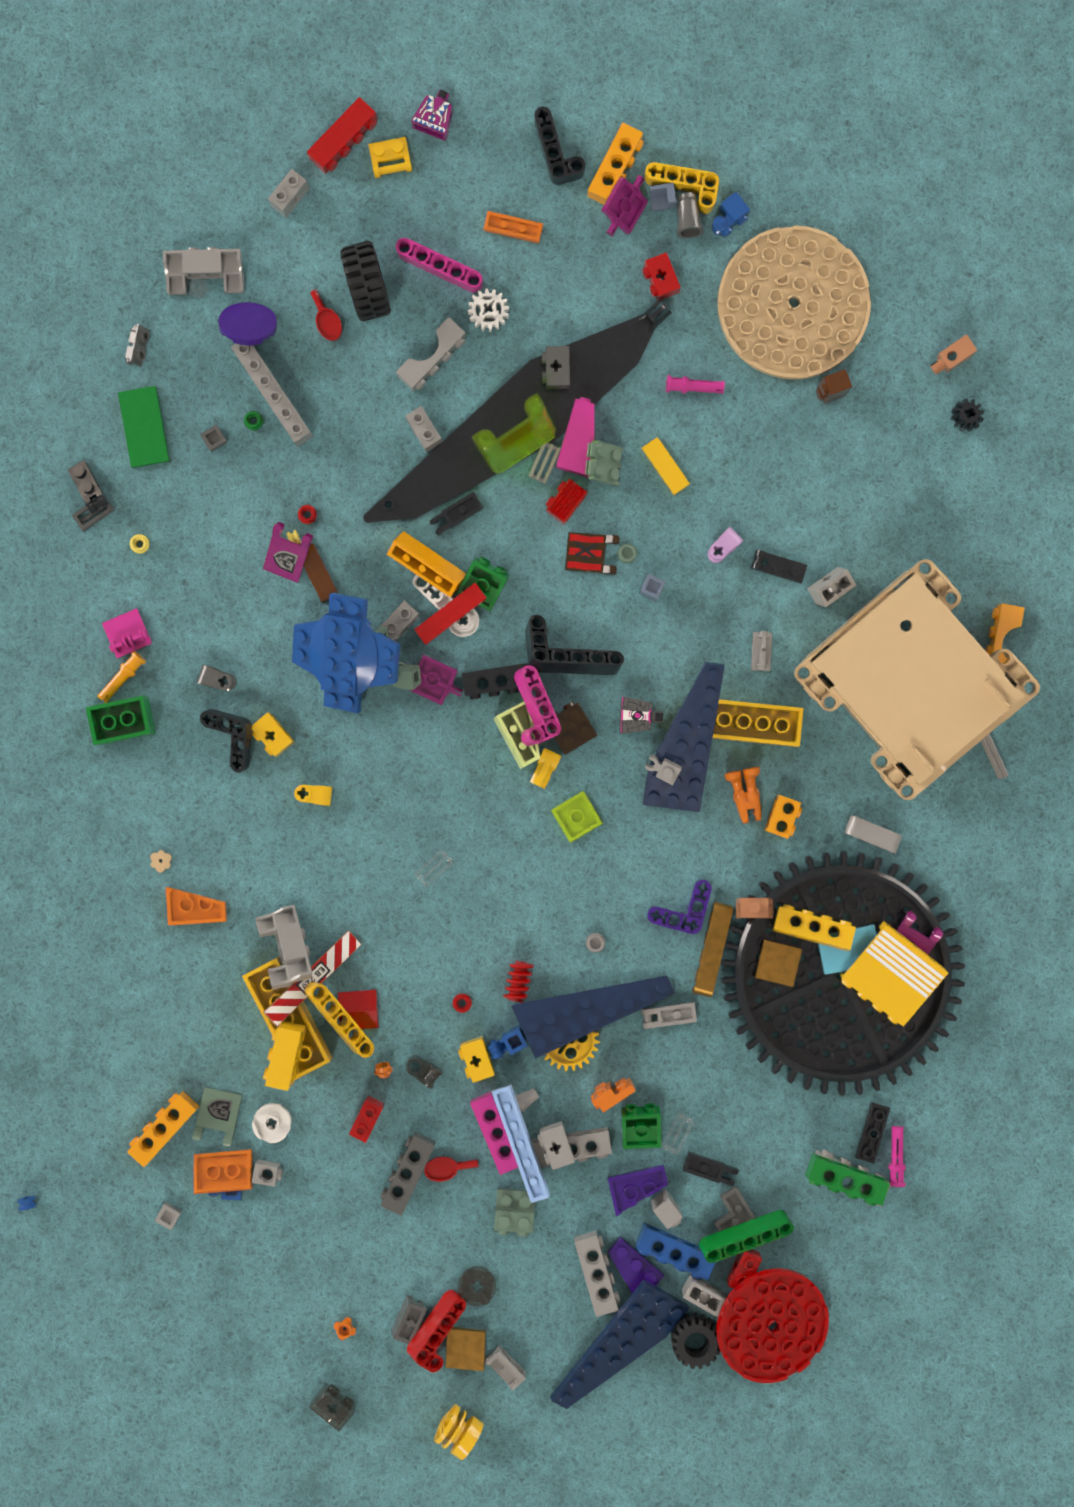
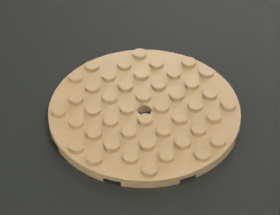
(801, 266)

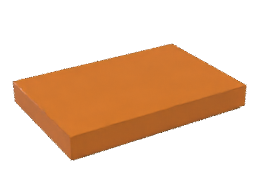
(223, 1171)

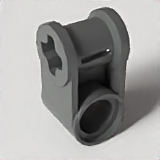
(213, 678)

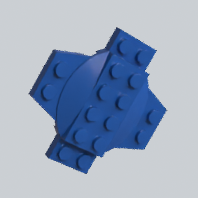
(345, 653)

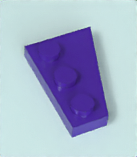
(634, 1186)
(633, 1265)

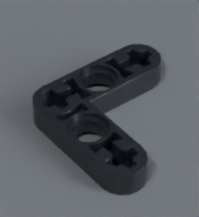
(237, 734)

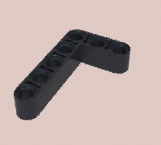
(567, 657)

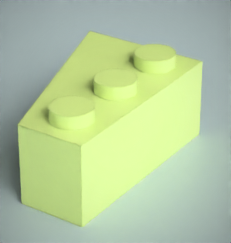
(511, 725)

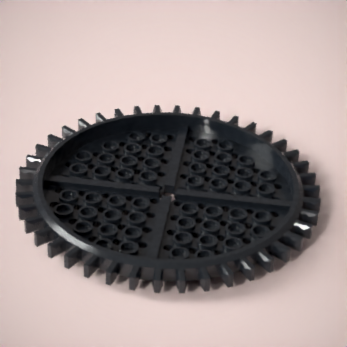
(809, 1057)

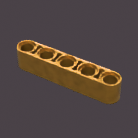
(713, 949)

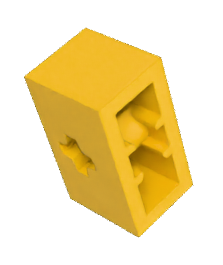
(270, 724)
(477, 1048)

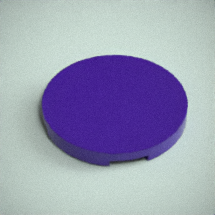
(247, 323)

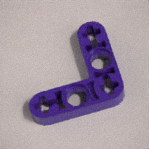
(691, 914)

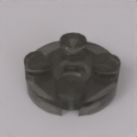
(485, 1279)

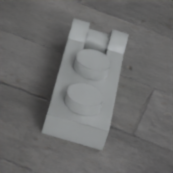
(669, 1015)

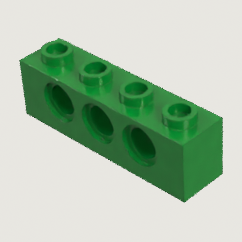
(877, 1185)

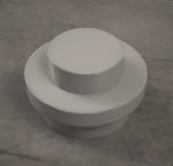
(595, 942)

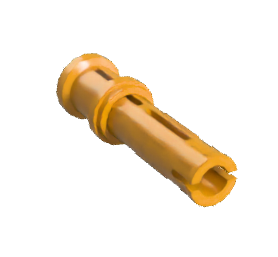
(126, 670)

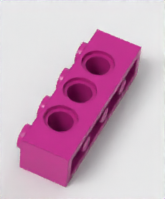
(480, 1105)

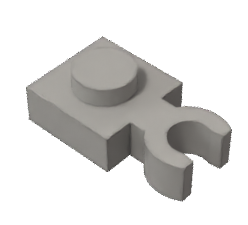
(666, 771)

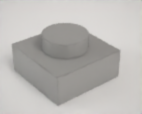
(168, 1216)

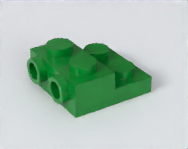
(489, 580)
(641, 1126)

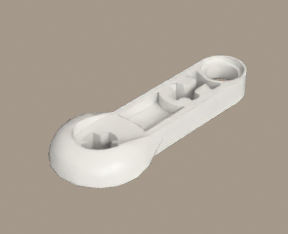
(459, 630)

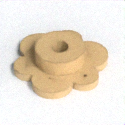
(155, 858)

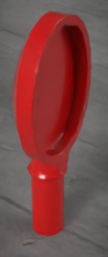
(327, 320)
(445, 1168)

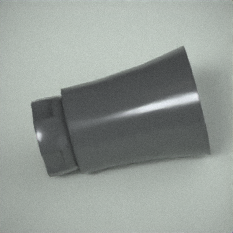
(688, 216)

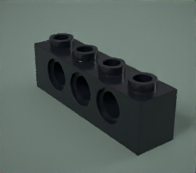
(471, 679)

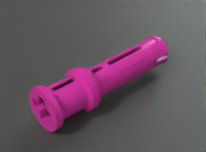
(685, 384)
(897, 1132)

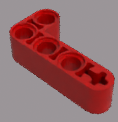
(434, 1330)

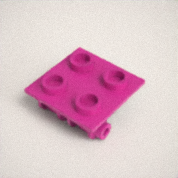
(126, 633)

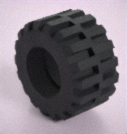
(697, 1356)

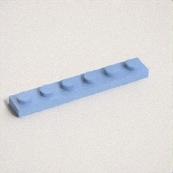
(521, 1143)

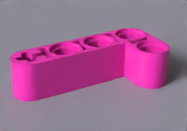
(533, 704)

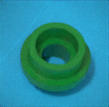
(253, 414)

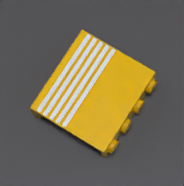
(894, 975)

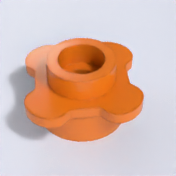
(343, 1334)

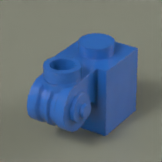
(735, 213)
(511, 1041)

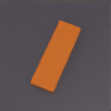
(513, 227)

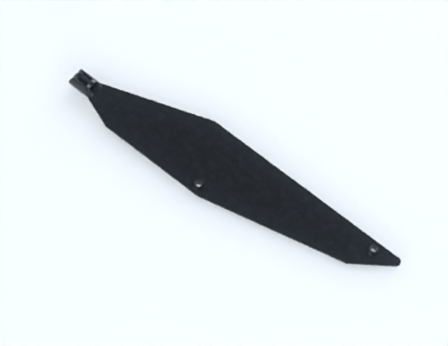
(456, 463)

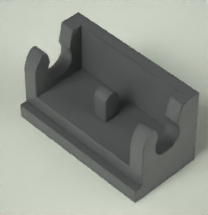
(408, 1320)

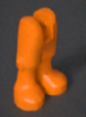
(748, 799)

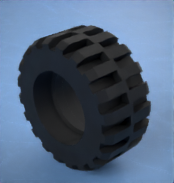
(365, 281)

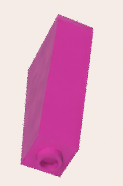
(576, 439)

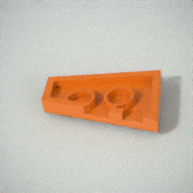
(193, 908)

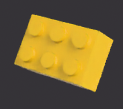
(284, 1055)

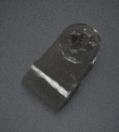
(424, 1071)

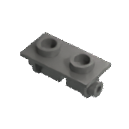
(138, 337)

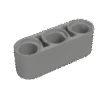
(873, 834)

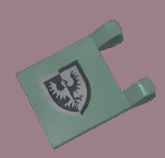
(218, 1112)

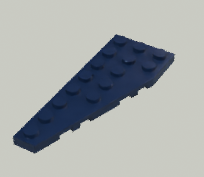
(688, 745)
(634, 1329)

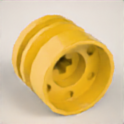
(457, 1431)

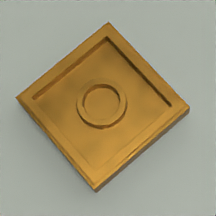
(778, 963)
(466, 1349)

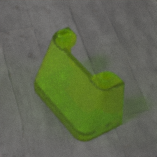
(519, 441)

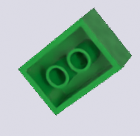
(120, 720)

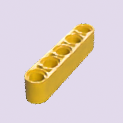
(347, 1023)

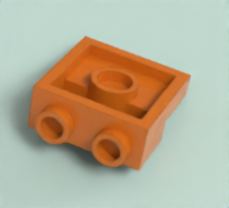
(607, 1096)

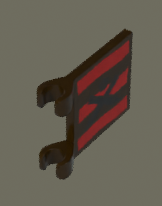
(587, 552)

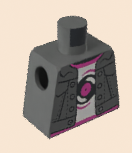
(637, 715)

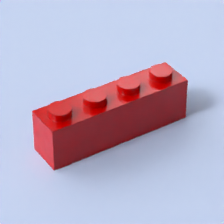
(342, 136)

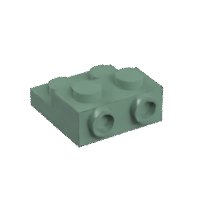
(514, 1212)

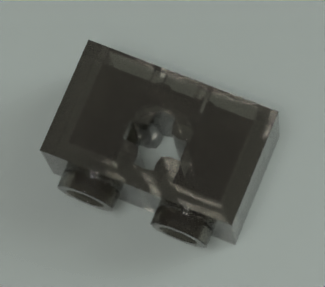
(337, 1415)

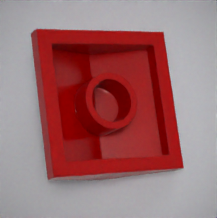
(361, 1007)

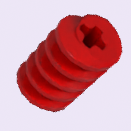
(518, 981)

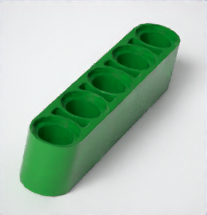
(746, 1236)

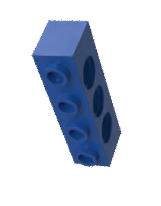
(651, 1234)

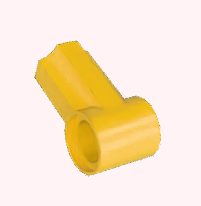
(546, 765)

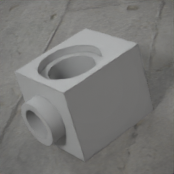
(259, 1176)

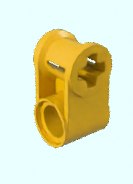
(317, 794)

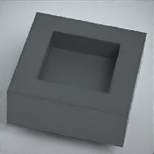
(213, 438)

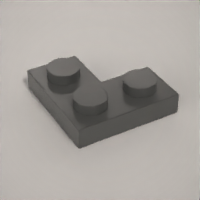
(738, 1210)

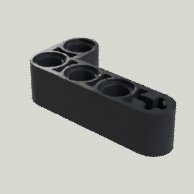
(553, 146)

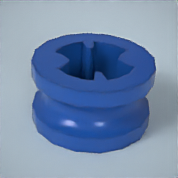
(26, 1203)

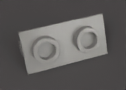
(761, 651)

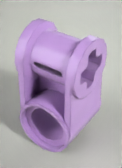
(726, 543)

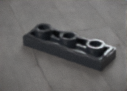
(875, 1121)

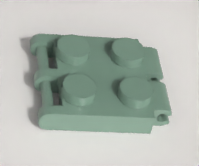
(604, 462)

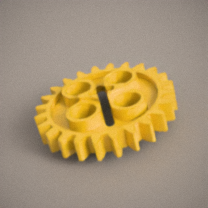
(583, 1051)

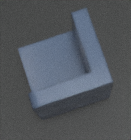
(662, 197)
(652, 587)

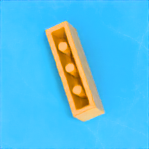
(426, 564)

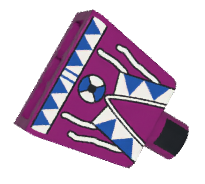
(434, 116)

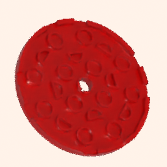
(756, 1303)

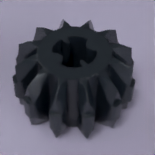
(960, 416)

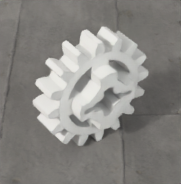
(481, 303)

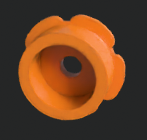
(383, 1072)

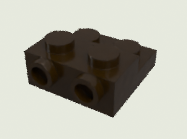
(574, 728)

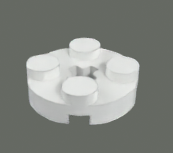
(268, 1133)

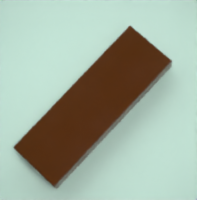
(318, 574)

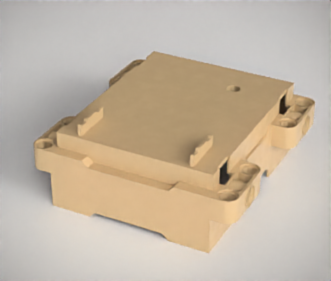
(917, 690)

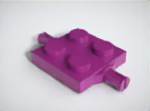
(624, 205)
(436, 680)

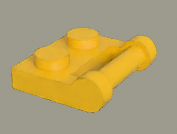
(389, 151)

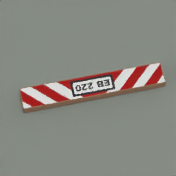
(321, 970)

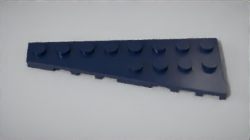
(565, 1018)

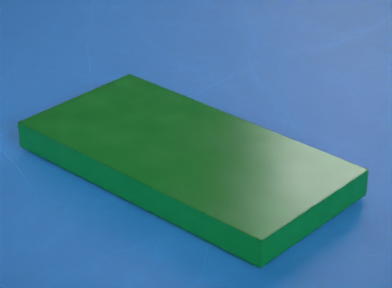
(143, 426)

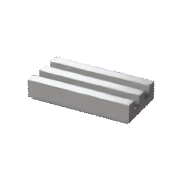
(551, 447)

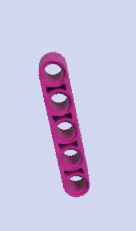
(433, 258)

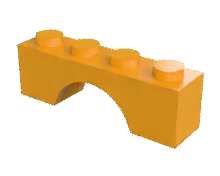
(1006, 618)

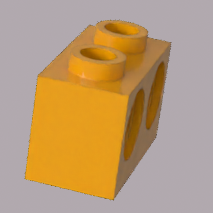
(777, 814)

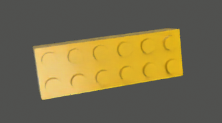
(758, 723)
(314, 1049)

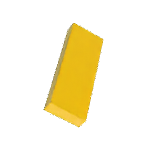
(665, 466)

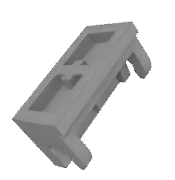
(506, 1367)

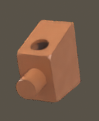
(963, 347)
(754, 908)

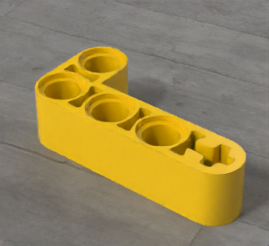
(681, 184)

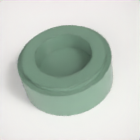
(627, 553)

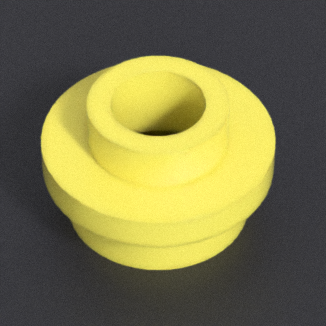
(133, 543)

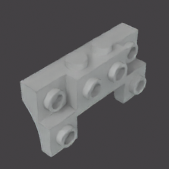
(203, 264)
(291, 946)

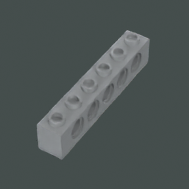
(272, 393)

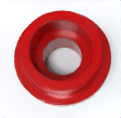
(305, 508)
(457, 1007)

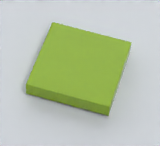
(576, 816)

